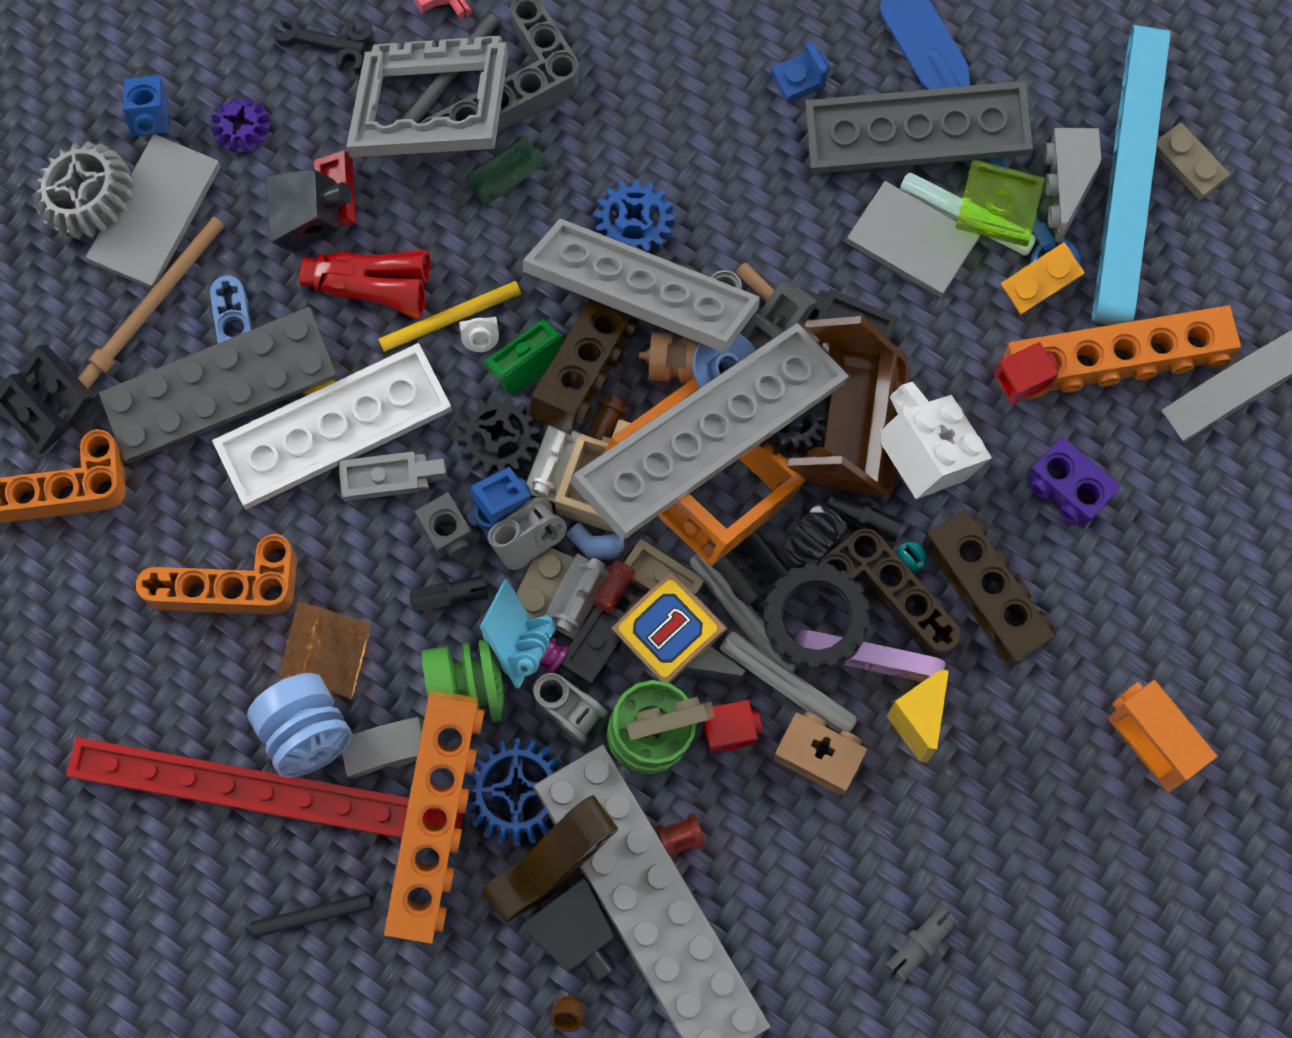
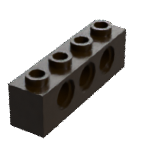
(564, 407)
(1011, 642)

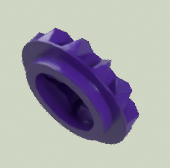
(249, 135)

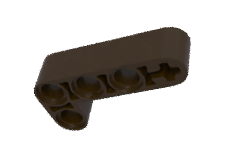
(895, 597)
(551, 860)

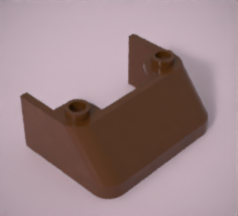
(857, 411)

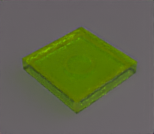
(999, 203)

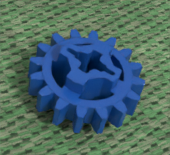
(635, 203)

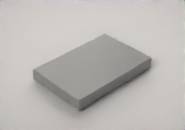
(912, 239)

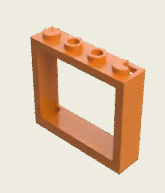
(693, 521)

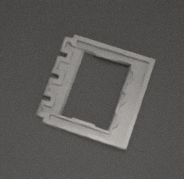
(440, 133)

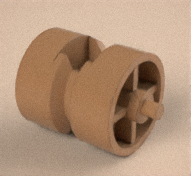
(670, 357)

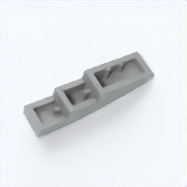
(1232, 388)

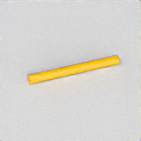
(449, 316)

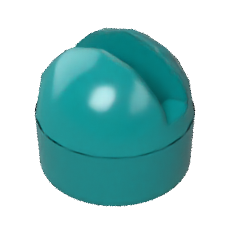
(917, 550)

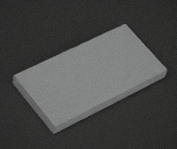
(166, 196)

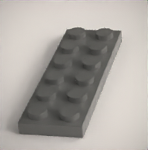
(919, 127)
(218, 385)

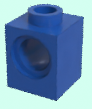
(145, 105)

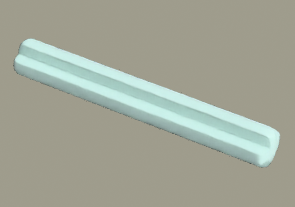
(947, 204)

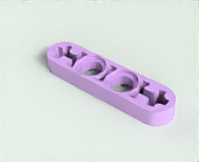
(877, 657)

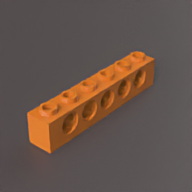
(1211, 326)
(405, 917)

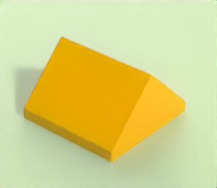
(919, 715)

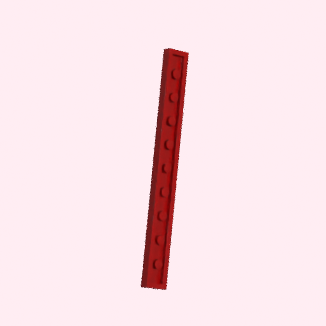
(244, 788)

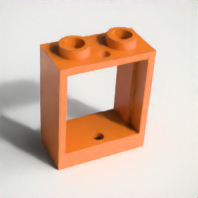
(1160, 734)

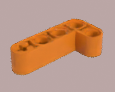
(84, 482)
(218, 581)

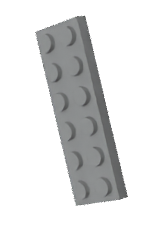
(641, 285)

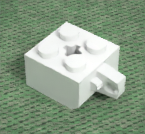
(931, 442)

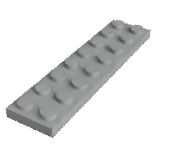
(708, 431)
(655, 908)

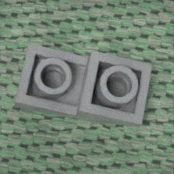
(382, 747)

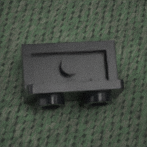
(751, 568)

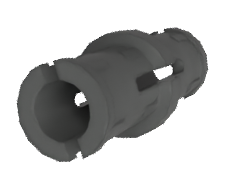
(921, 943)

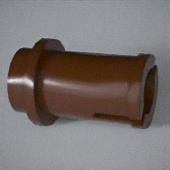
(607, 417)

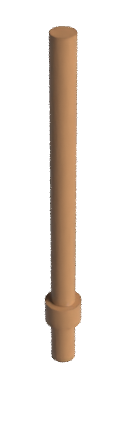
(102, 359)

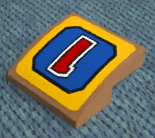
(669, 628)

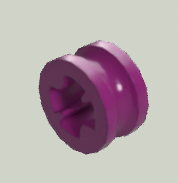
(553, 656)

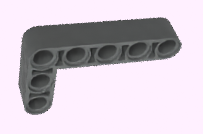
(538, 74)

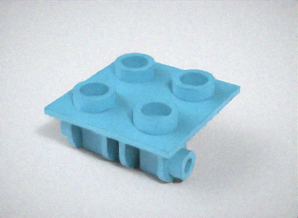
(514, 636)

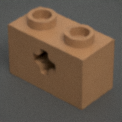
(798, 753)

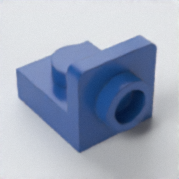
(801, 74)
(500, 494)

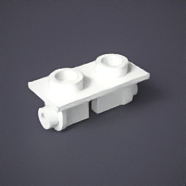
(551, 463)

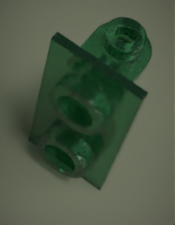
(506, 170)

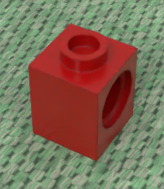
(1026, 373)
(732, 727)

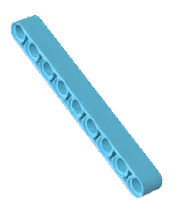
(1131, 176)

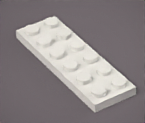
(332, 426)

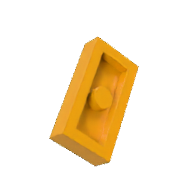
(1042, 278)

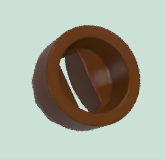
(567, 1014)

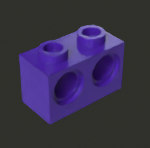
(1080, 476)

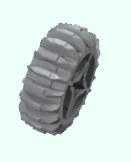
(75, 184)

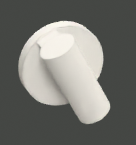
(479, 333)

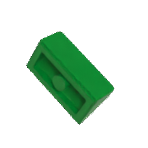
(525, 357)

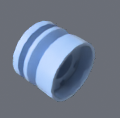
(299, 725)

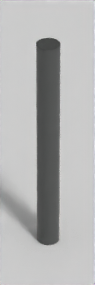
(443, 80)

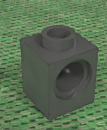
(439, 512)

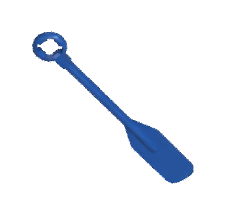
(941, 65)

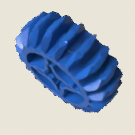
(499, 791)

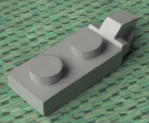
(389, 475)

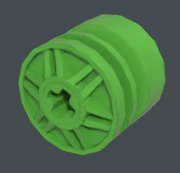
(470, 678)
(654, 753)

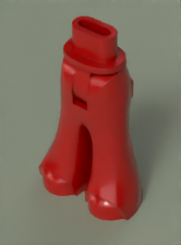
(358, 278)

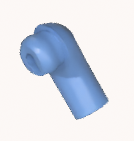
(598, 547)

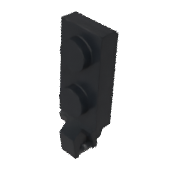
(838, 305)

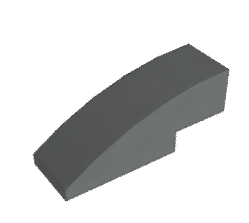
(782, 310)

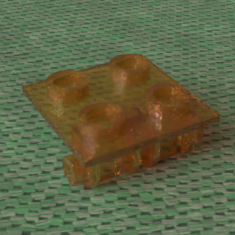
(325, 646)

